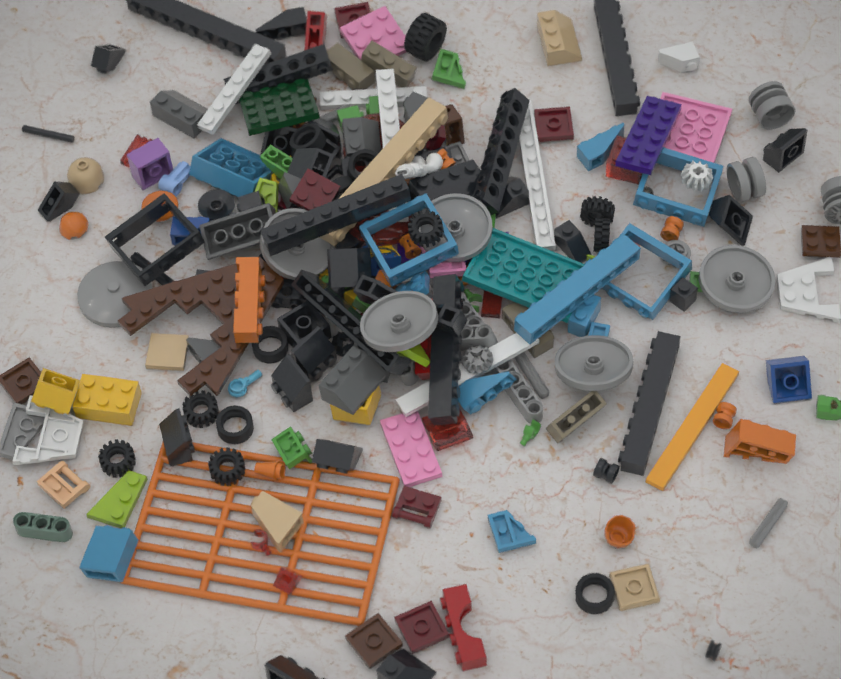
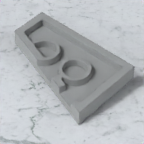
(19, 430)

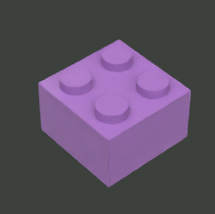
(149, 163)

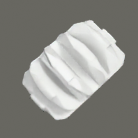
(696, 176)

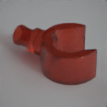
(263, 546)

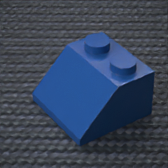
(789, 379)

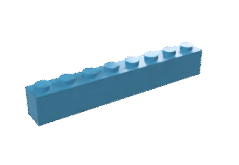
(576, 289)

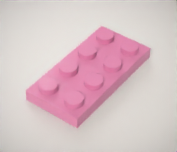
(411, 449)

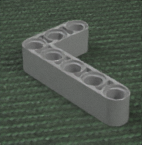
(471, 335)

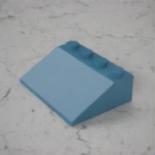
(229, 167)

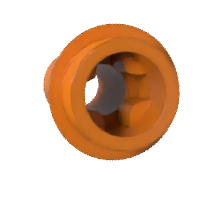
(271, 470)

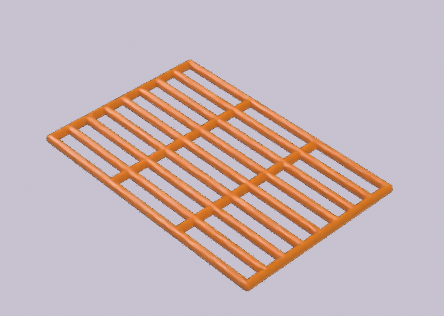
(294, 553)

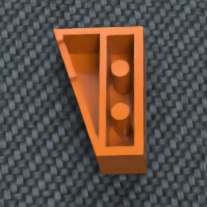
(760, 441)

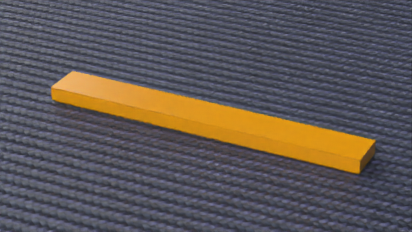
(692, 427)

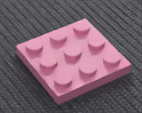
(377, 27)

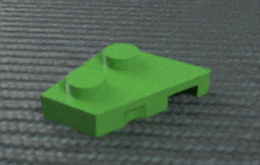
(448, 69)

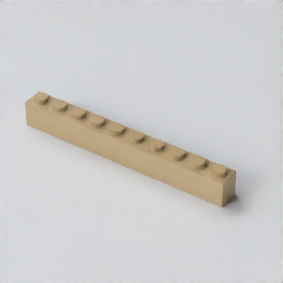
(397, 152)

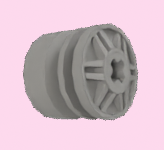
(771, 105)
(832, 199)

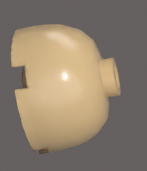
(85, 175)

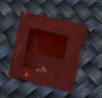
(287, 580)

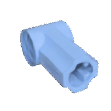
(174, 181)

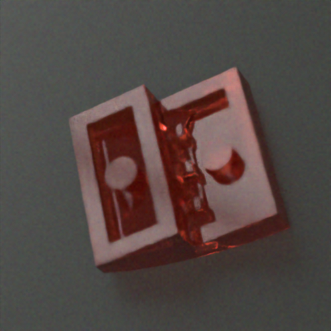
(448, 435)

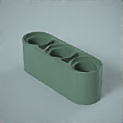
(35, 521)

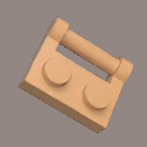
(60, 489)

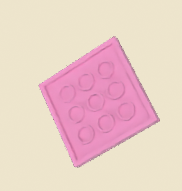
(697, 127)

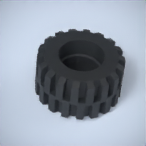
(425, 37)

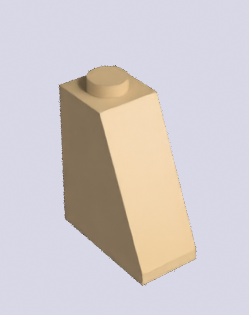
(276, 519)

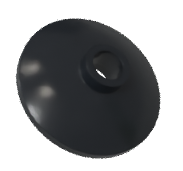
(216, 199)

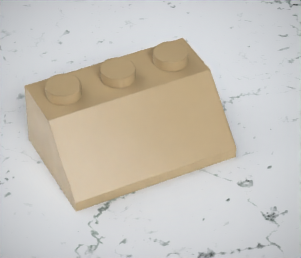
(558, 38)

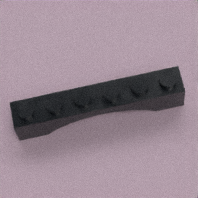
(449, 318)

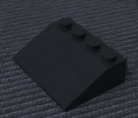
(451, 180)

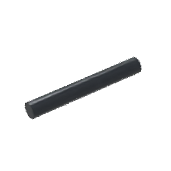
(47, 133)

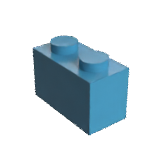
(581, 317)

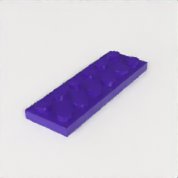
(648, 135)

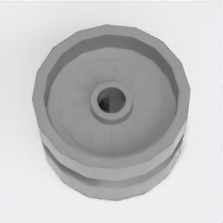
(746, 179)

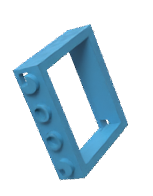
(671, 208)
(664, 252)
(418, 263)

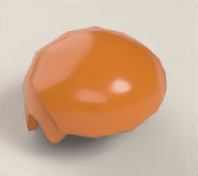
(73, 225)
(620, 531)

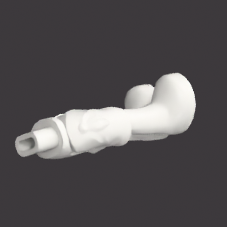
(419, 167)

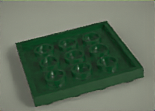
(279, 107)

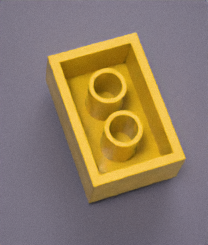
(107, 399)

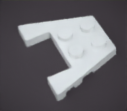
(799, 291)
(57, 439)

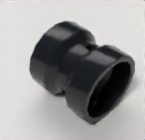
(606, 470)

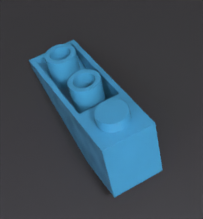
(597, 149)
(480, 390)

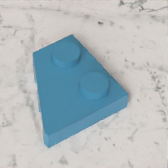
(508, 532)

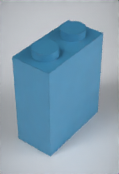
(109, 553)

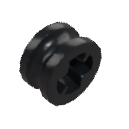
(713, 650)

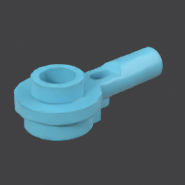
(238, 386)

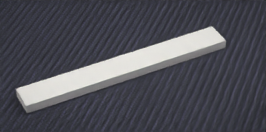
(501, 353)

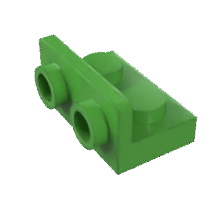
(291, 447)

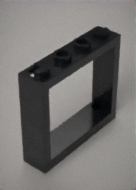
(141, 221)

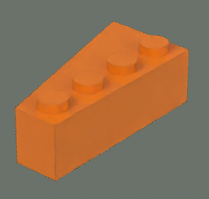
(248, 300)

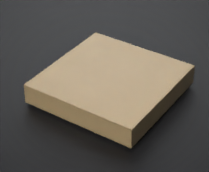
(167, 352)
(634, 587)

